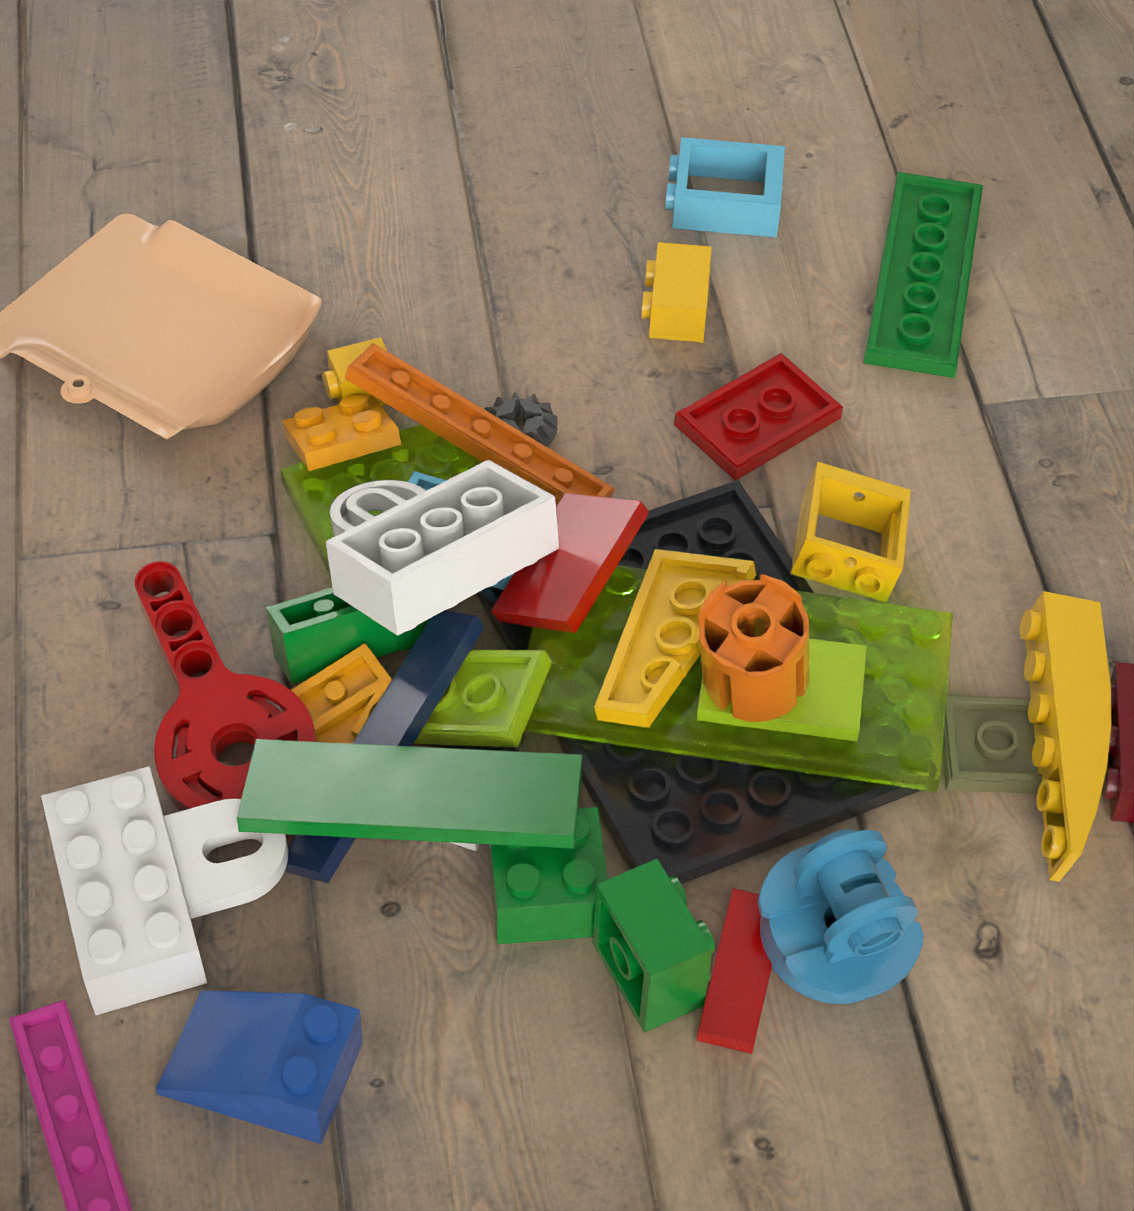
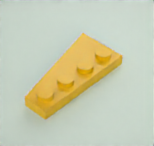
(662, 634)

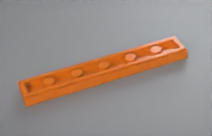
(469, 425)

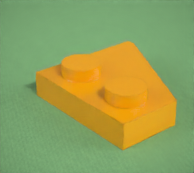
(344, 695)

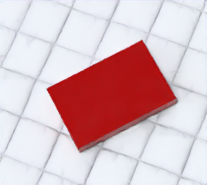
(758, 416)
(567, 582)

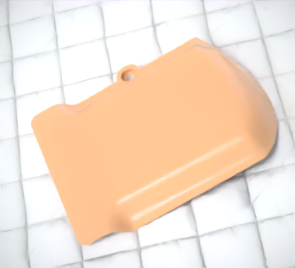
(160, 325)

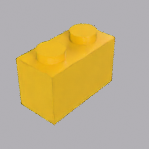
(679, 292)

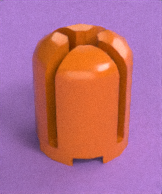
(754, 648)

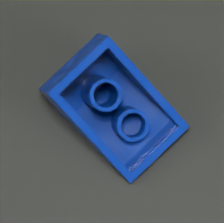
(265, 1059)

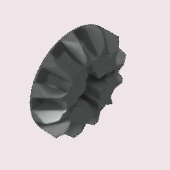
(538, 417)

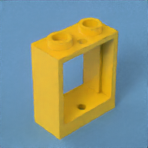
(881, 509)

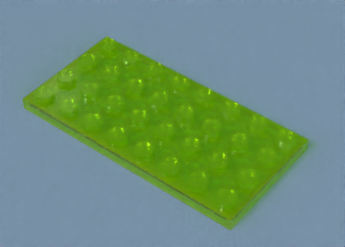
(900, 699)

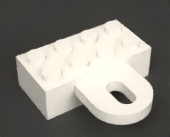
(435, 542)
(142, 878)

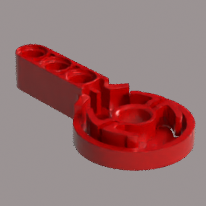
(212, 707)

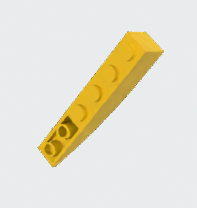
(1069, 717)

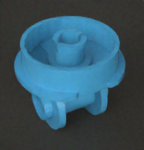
(871, 920)

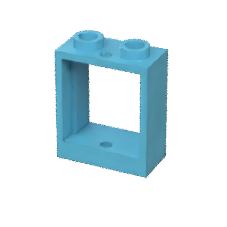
(723, 210)

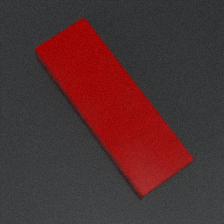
(737, 979)

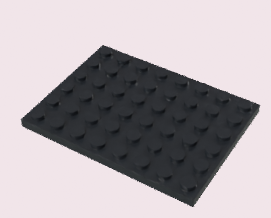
(694, 808)

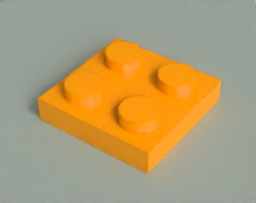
(340, 431)

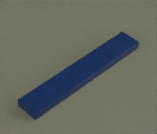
(397, 720)

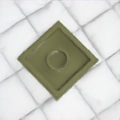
(989, 745)

